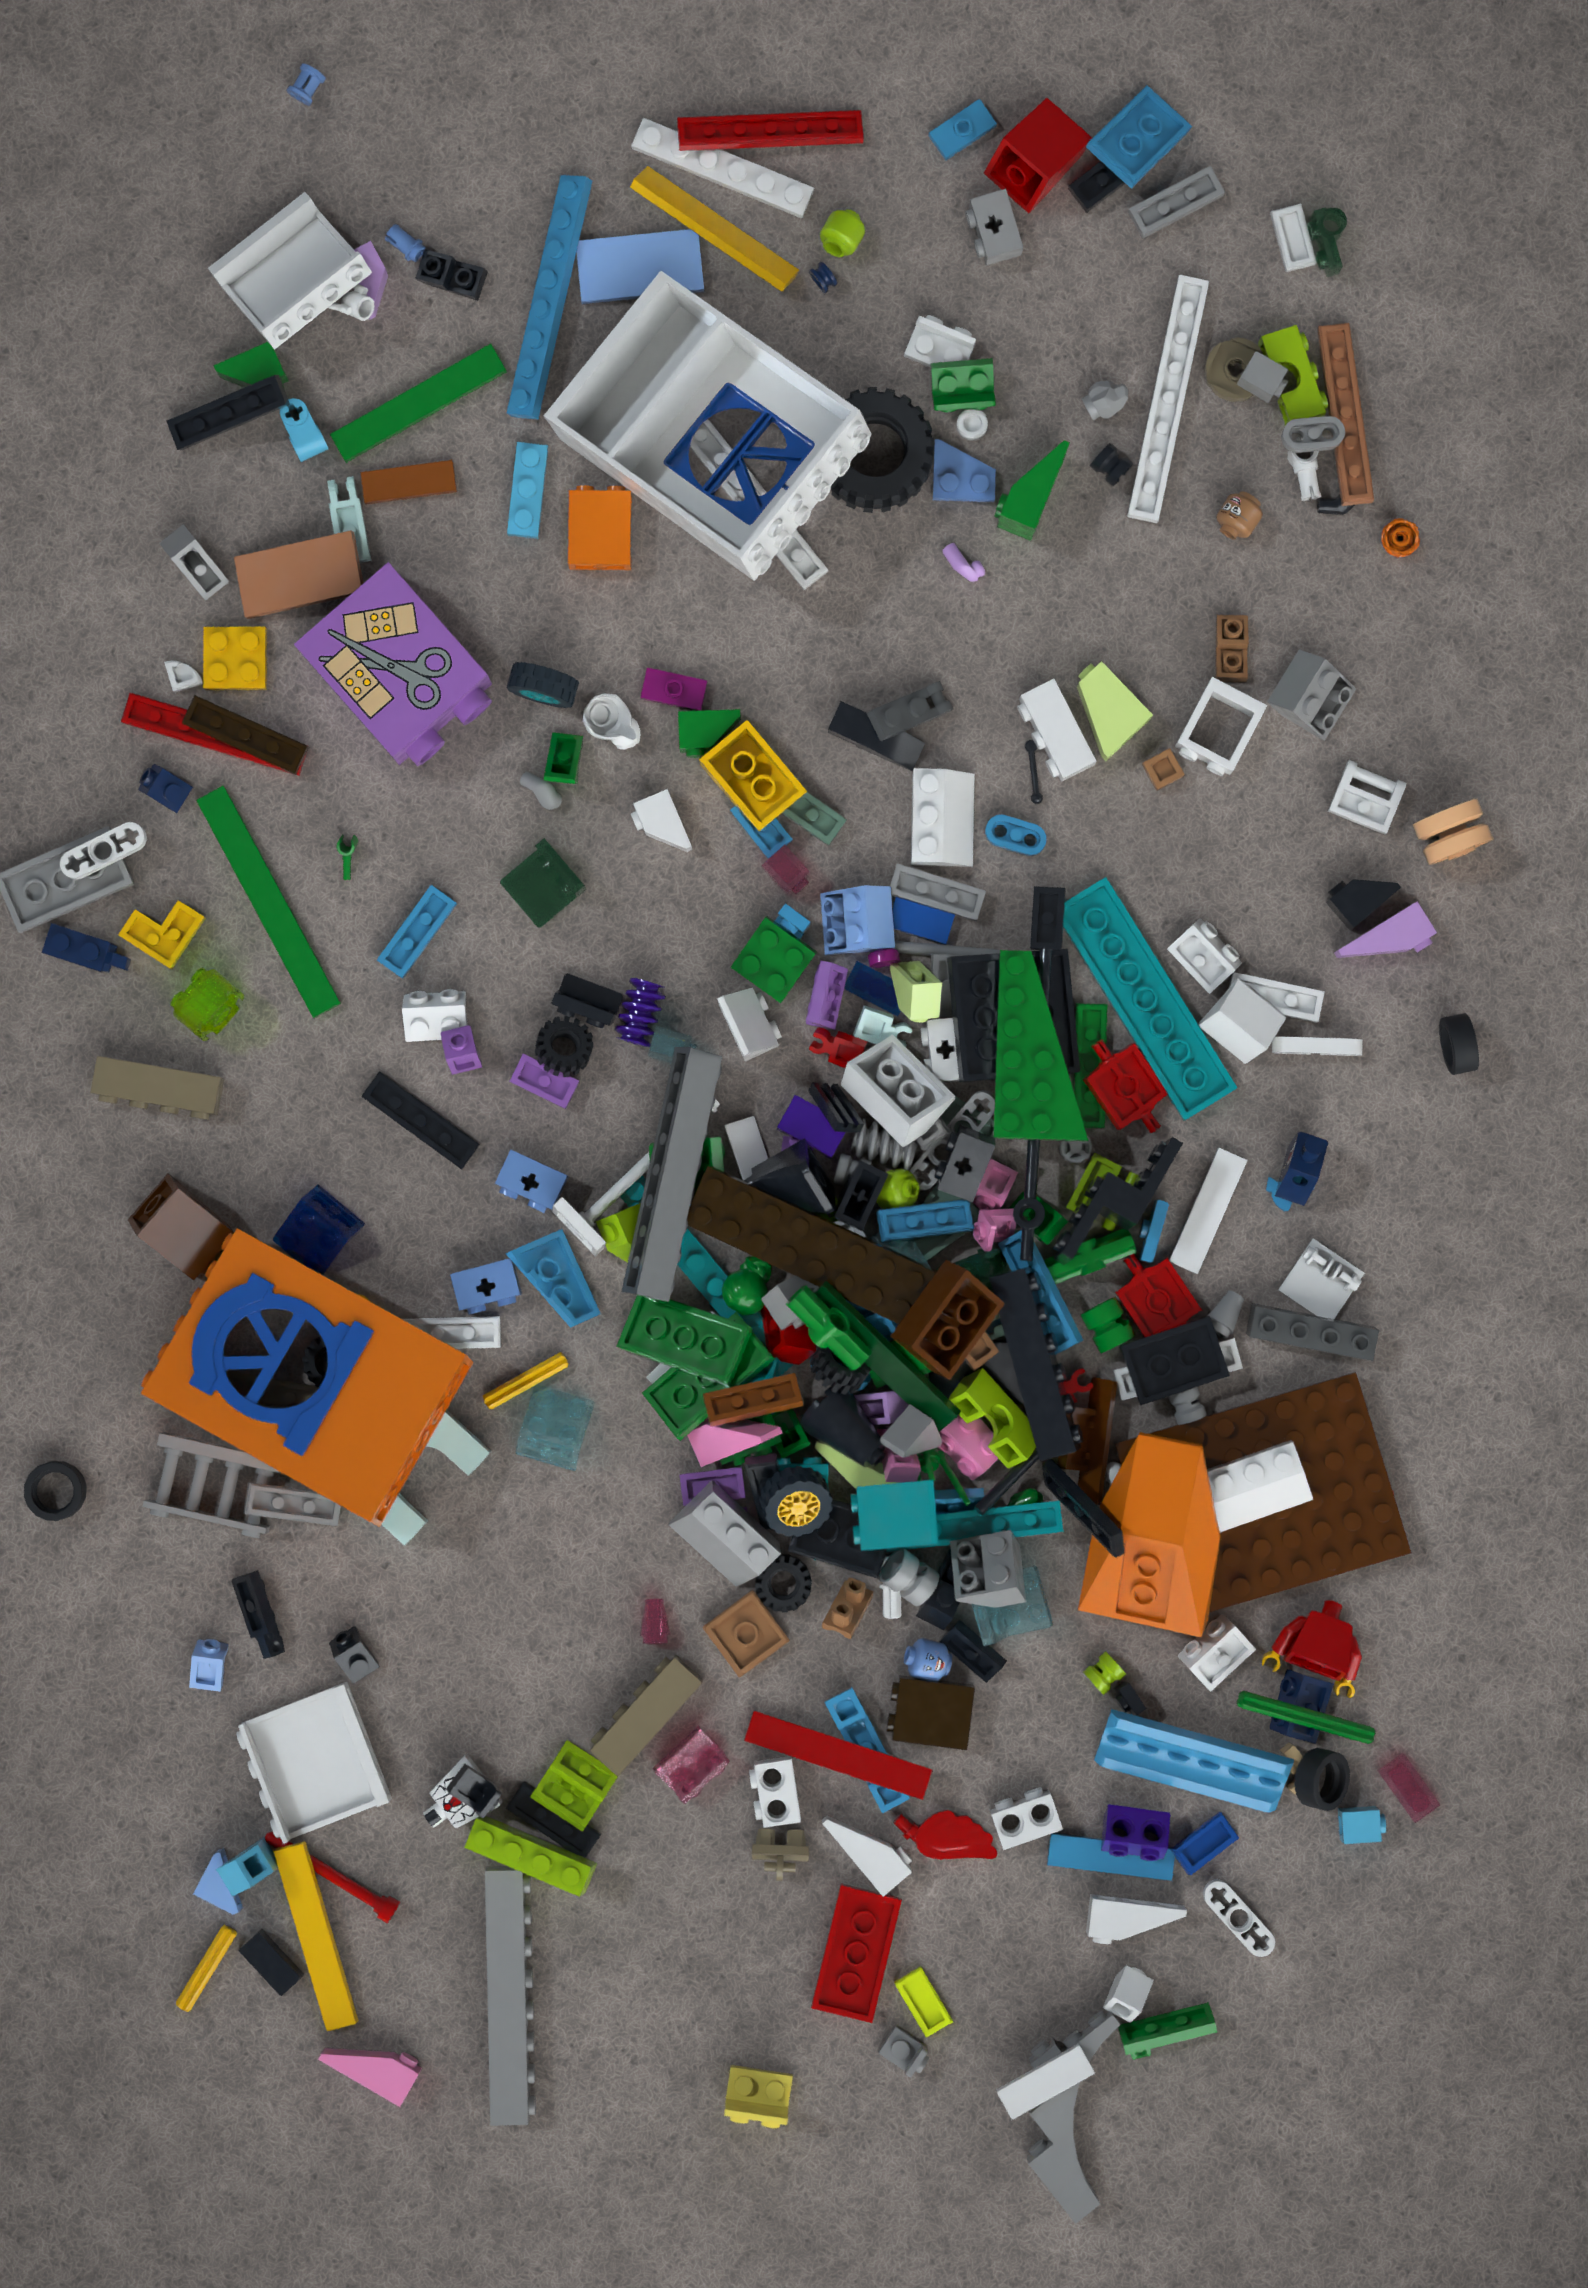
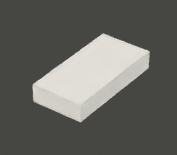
(1293, 237)

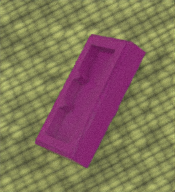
(673, 689)

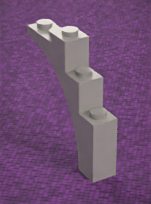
(1057, 2158)

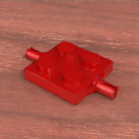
(1125, 1086)
(1156, 1297)

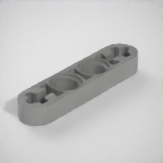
(971, 1105)

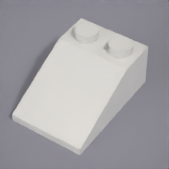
(748, 1022)

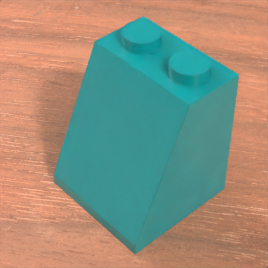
(895, 1515)

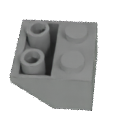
(1312, 694)
(988, 1570)

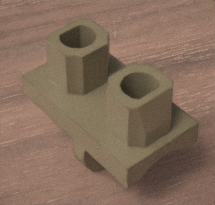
(766, 1850)

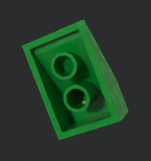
(1025, 503)

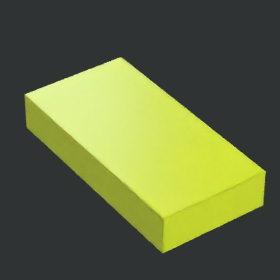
(923, 2001)

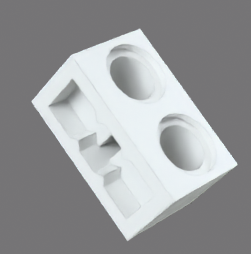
(784, 1790)
(1028, 1827)

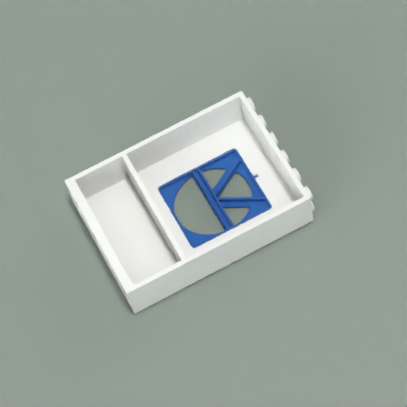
(668, 373)

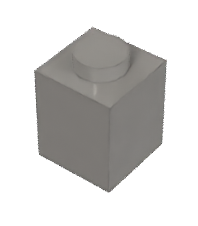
(1263, 377)

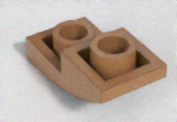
(1231, 648)

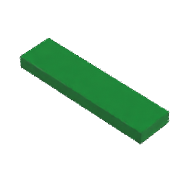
(1090, 1028)

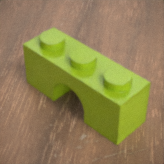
(1289, 350)
(981, 1396)

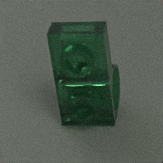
(1328, 254)

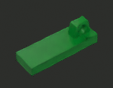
(1165, 2029)

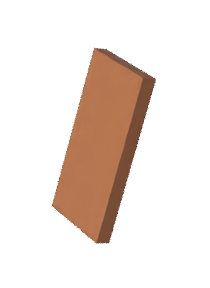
(298, 574)

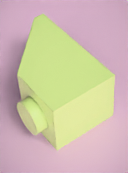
(916, 990)

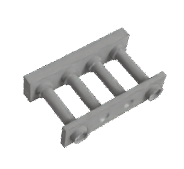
(204, 1454)

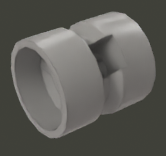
(905, 1574)

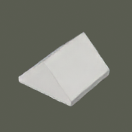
(1243, 1022)

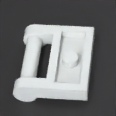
(1363, 806)

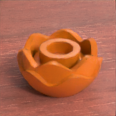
(1403, 528)

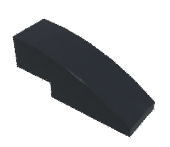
(855, 727)

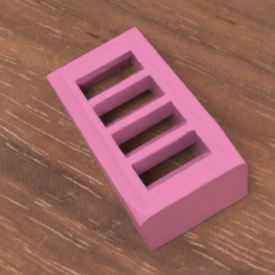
(898, 1471)

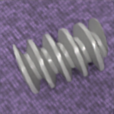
(884, 1144)

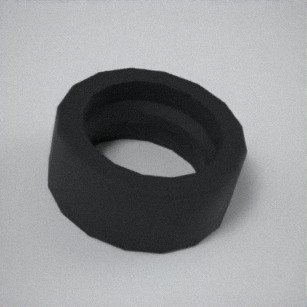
(1459, 1044)
(33, 1480)
(1335, 1782)

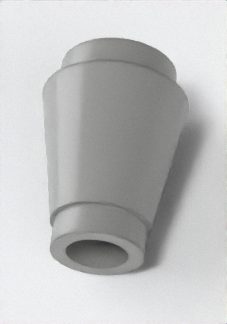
(1226, 1314)

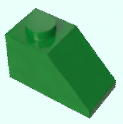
(252, 366)
(704, 729)

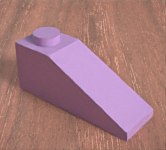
(1397, 934)

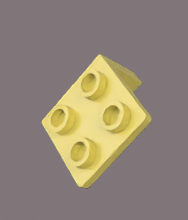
(758, 2096)

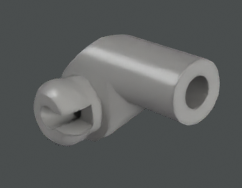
(542, 789)

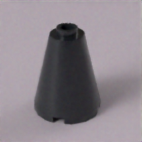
(844, 1427)

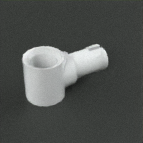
(1306, 473)

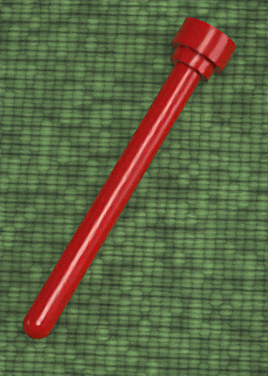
(382, 1906)

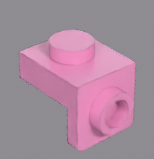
(993, 1226)

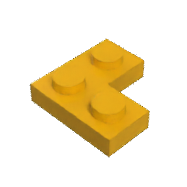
(167, 940)

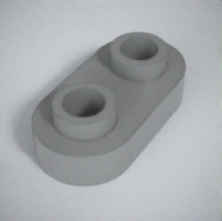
(1311, 434)

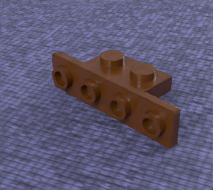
(1096, 1431)

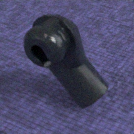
(1332, 506)

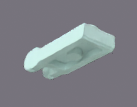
(348, 516)

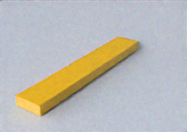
(714, 228)
(316, 1936)

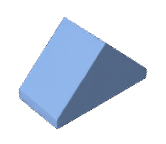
(213, 1889)

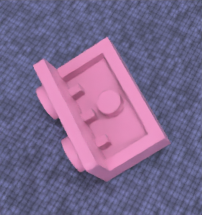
(968, 1446)

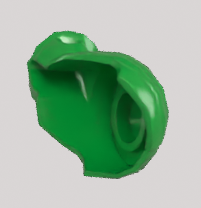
(747, 1286)

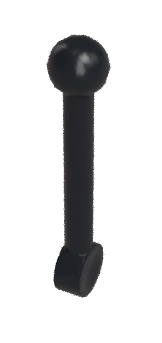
(1031, 747)

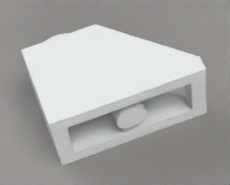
(660, 820)

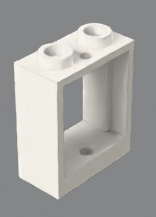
(1235, 699)

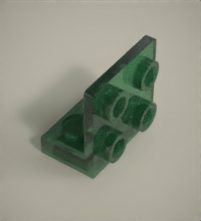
(543, 884)

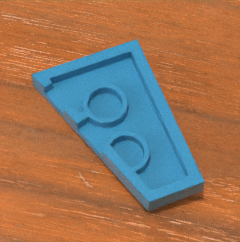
(557, 1277)

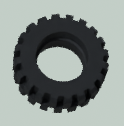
(914, 470)

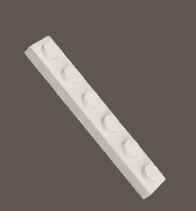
(724, 169)

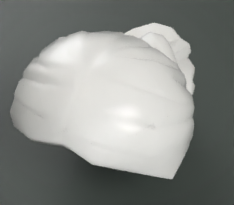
(611, 719)

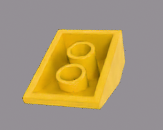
(752, 775)

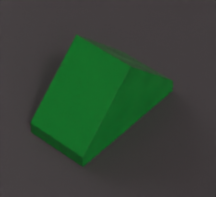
(792, 1434)

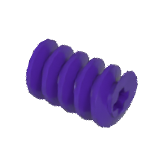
(639, 1012)

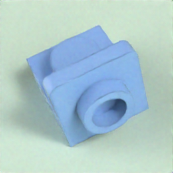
(208, 1665)

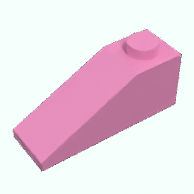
(727, 1439)
(379, 2071)

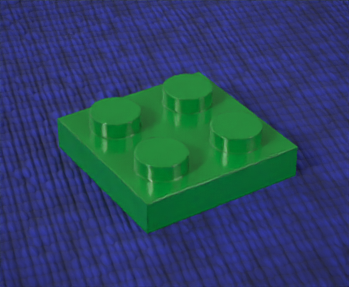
(773, 959)

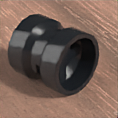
(1109, 462)

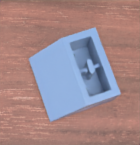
(857, 920)

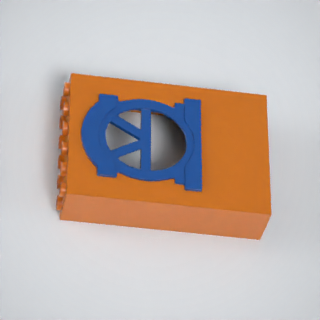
(364, 1422)

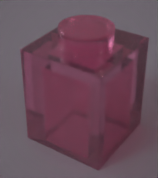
(787, 871)

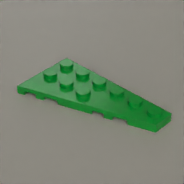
(1031, 1076)

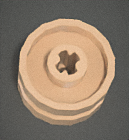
(1453, 832)

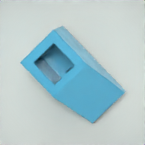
(248, 1867)

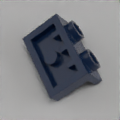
(1306, 1693)

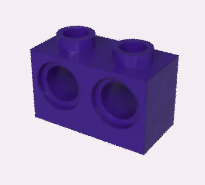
(1135, 1824)

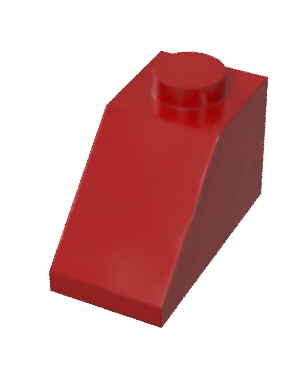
(788, 1344)

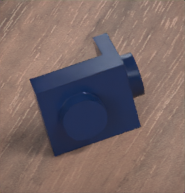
(164, 787)

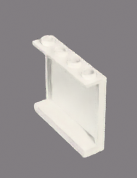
(289, 270)
(313, 1762)

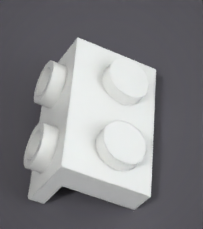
(432, 1013)

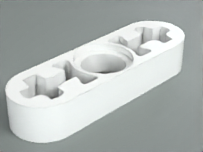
(120, 833)
(1324, 1046)
(1261, 1929)

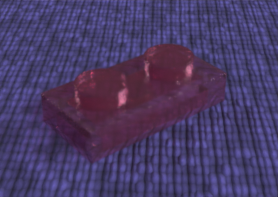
(1408, 1787)

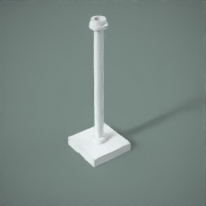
(582, 1223)

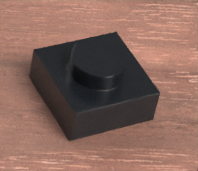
(1128, 1699)

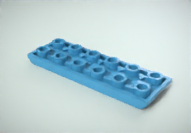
(1193, 1761)

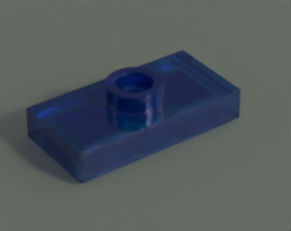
(873, 988)

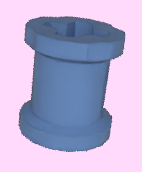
(307, 73)

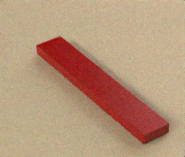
(770, 130)
(167, 721)
(838, 1755)

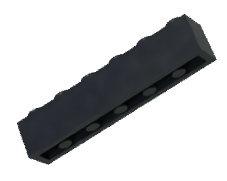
(1036, 1364)

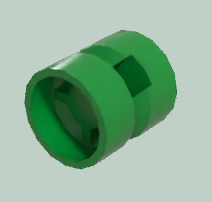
(1107, 1325)

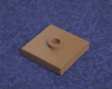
(746, 1633)

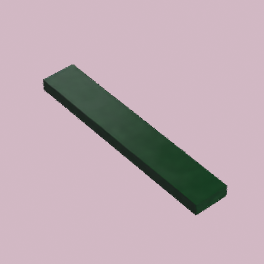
(892, 1364)

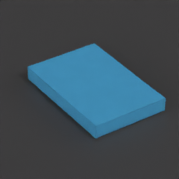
(1139, 136)

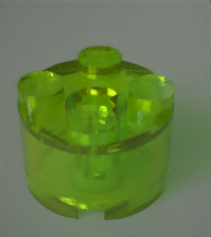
(206, 1003)

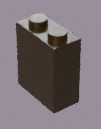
(931, 1712)

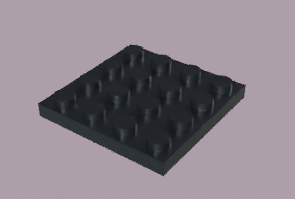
(975, 1012)

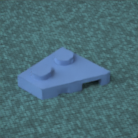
(961, 476)

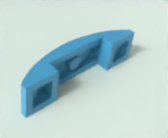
(858, 1729)

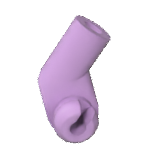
(960, 564)

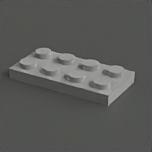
(41, 891)

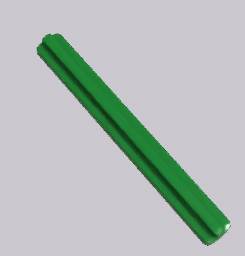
(1305, 1717)

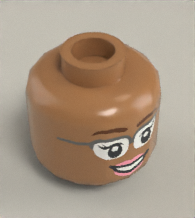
(1239, 515)

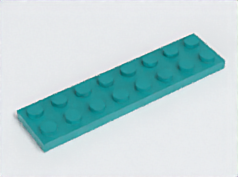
(1145, 999)

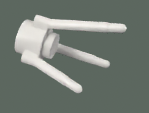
(356, 303)

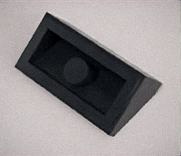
(271, 1962)

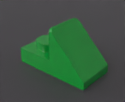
(563, 758)
(1052, 1224)

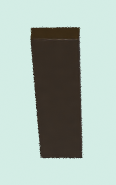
(245, 735)

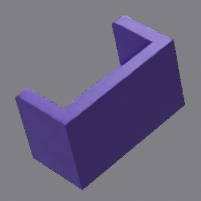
(808, 1122)

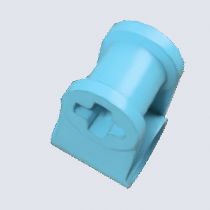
(303, 433)

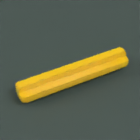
(525, 1380)
(206, 1968)

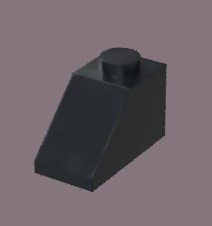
(1359, 899)

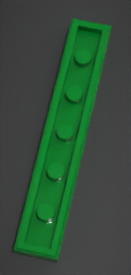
(418, 403)

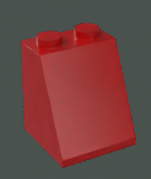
(1037, 154)

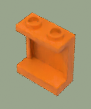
(599, 528)

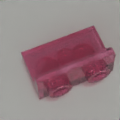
(692, 1764)

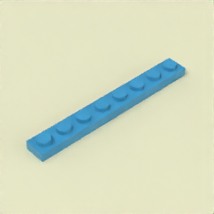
(549, 297)

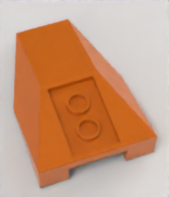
(1168, 1536)

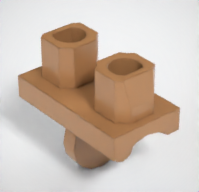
(848, 1608)

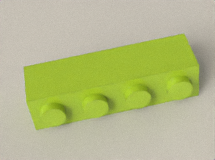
(531, 1855)

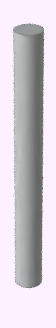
(927, 949)

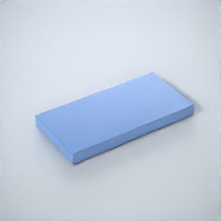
(627, 264)

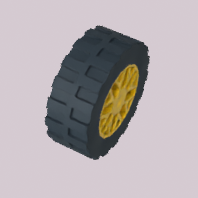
(795, 1501)

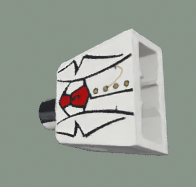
(449, 1806)

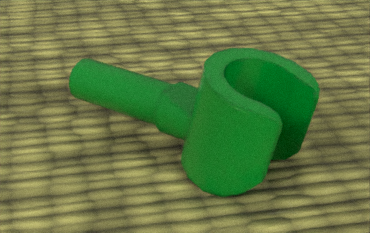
(346, 853)

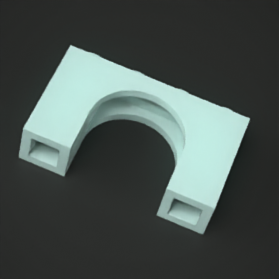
(460, 1447)

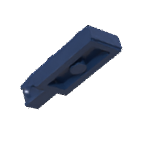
(83, 949)

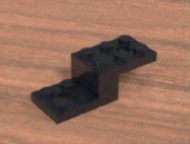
(1116, 1200)

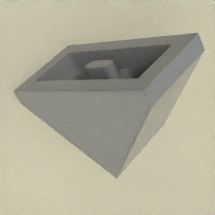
(911, 1433)

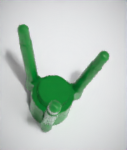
(930, 1461)

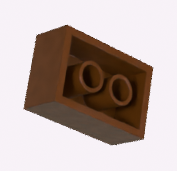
(947, 1319)

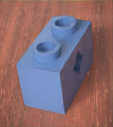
(519, 1166)
(467, 1284)

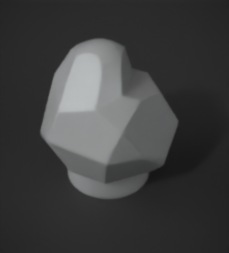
(1105, 399)

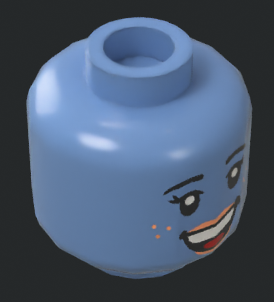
(928, 1660)

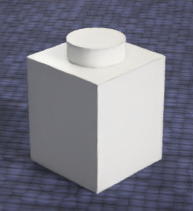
(1128, 1993)

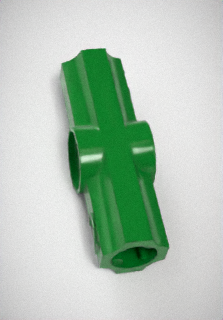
(1093, 1256)
(828, 1327)

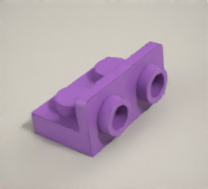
(826, 995)

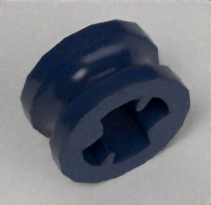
(823, 277)

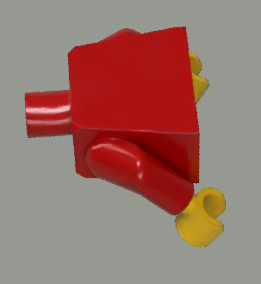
(1320, 1645)

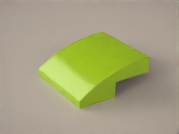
(574, 1785)

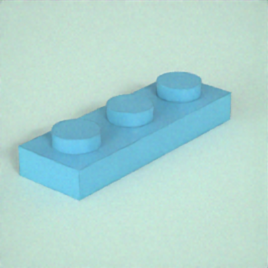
(527, 490)

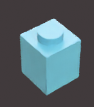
(1361, 1824)

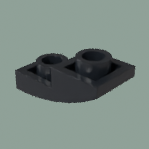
(451, 275)

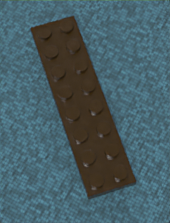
(807, 1245)

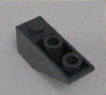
(942, 1603)

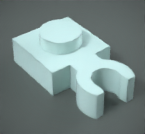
(877, 1025)

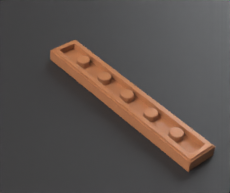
(1345, 404)

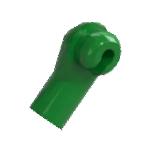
(1026, 1496)

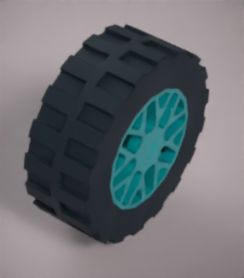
(542, 685)

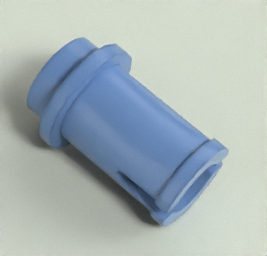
(405, 243)

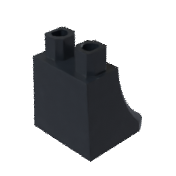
(796, 1178)

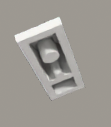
(874, 1856)
(1121, 1917)

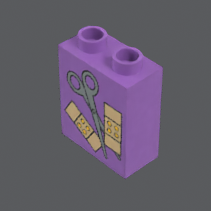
(396, 666)

